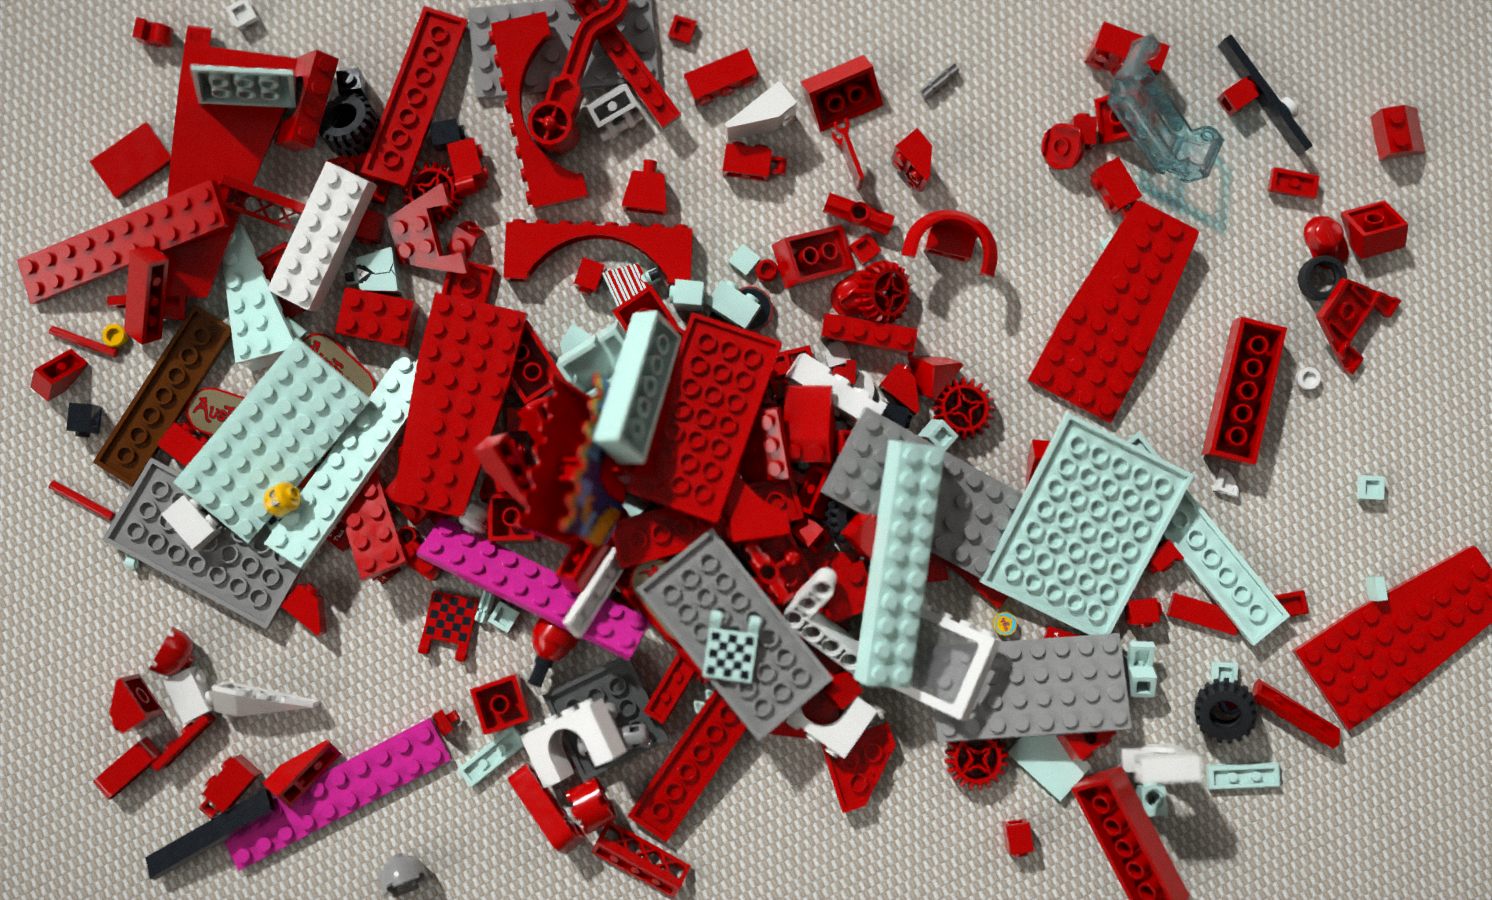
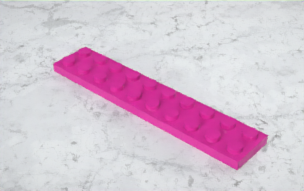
(528, 586)
(343, 791)

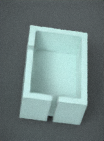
(592, 357)

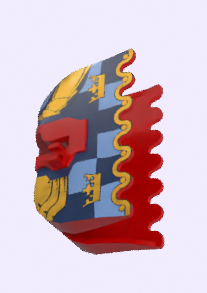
(574, 476)

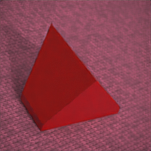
(933, 373)

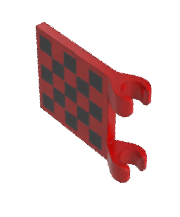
(849, 153)
(449, 620)

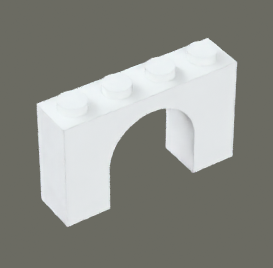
(590, 722)
(840, 734)
(1160, 763)

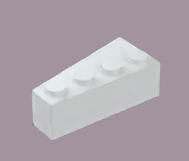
(847, 400)

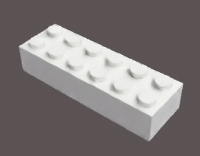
(322, 237)

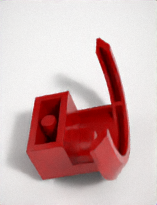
(953, 237)

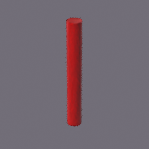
(83, 341)
(82, 500)

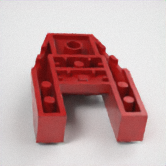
(503, 460)

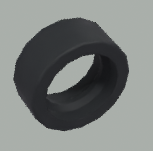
(1305, 271)

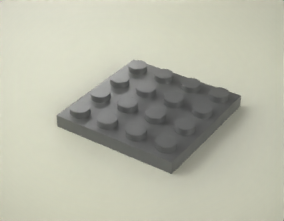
(615, 683)

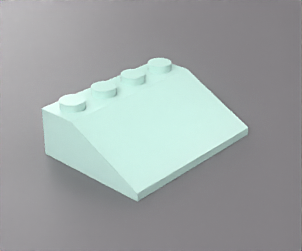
(244, 86)

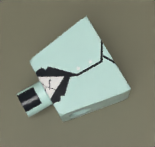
(377, 273)

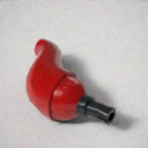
(553, 644)

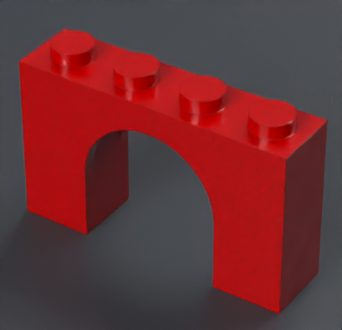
(317, 74)

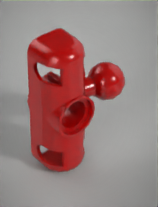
(776, 584)

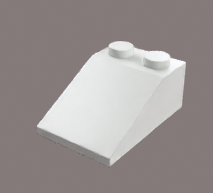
(764, 114)

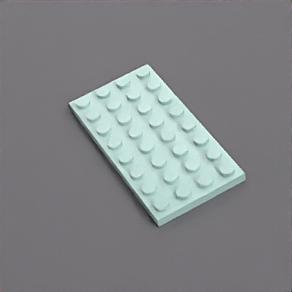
(272, 438)

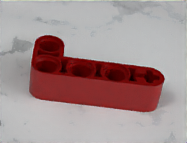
(555, 825)

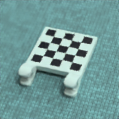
(730, 652)

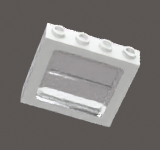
(950, 663)

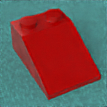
(813, 256)
(810, 423)

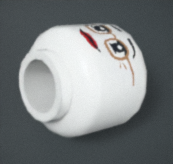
(475, 518)

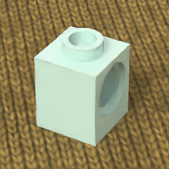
(938, 433)
(1159, 805)

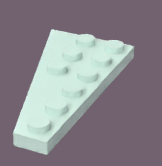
(254, 311)

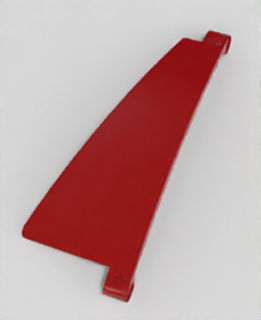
(210, 144)

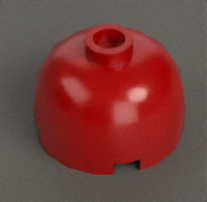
(174, 654)

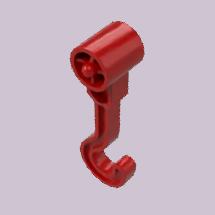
(554, 120)

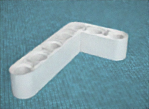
(827, 635)

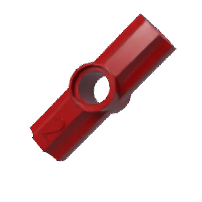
(873, 220)

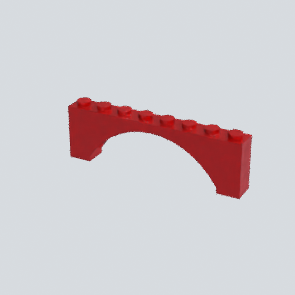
(516, 46)
(532, 243)
(752, 516)

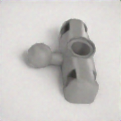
(627, 737)

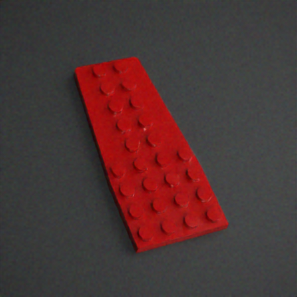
(1116, 313)
(456, 400)
(1397, 642)

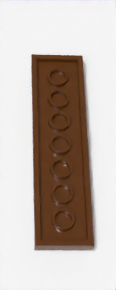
(164, 395)

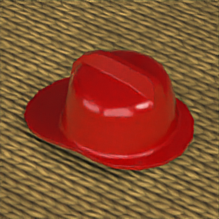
(1326, 237)
(843, 295)

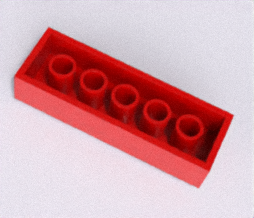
(1244, 391)
(1128, 837)

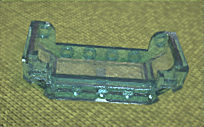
(1156, 121)

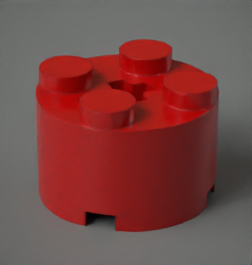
(591, 805)

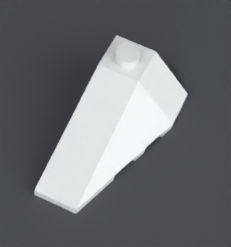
(242, 700)

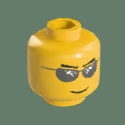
(282, 499)

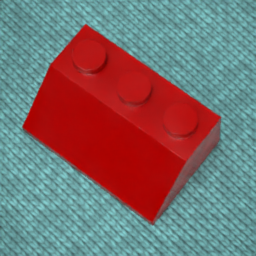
(842, 92)

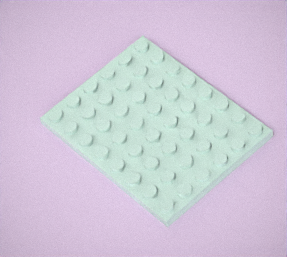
(1086, 526)

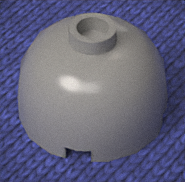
(401, 875)

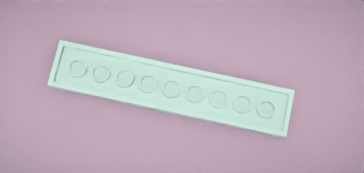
(347, 466)
(1220, 567)

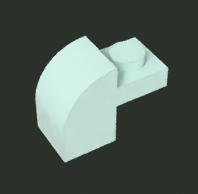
(1139, 669)

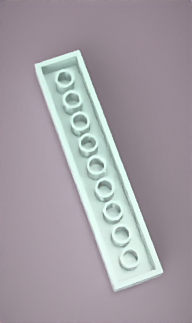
(899, 564)

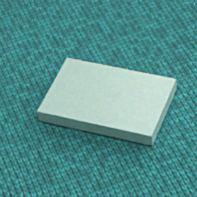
(1048, 763)

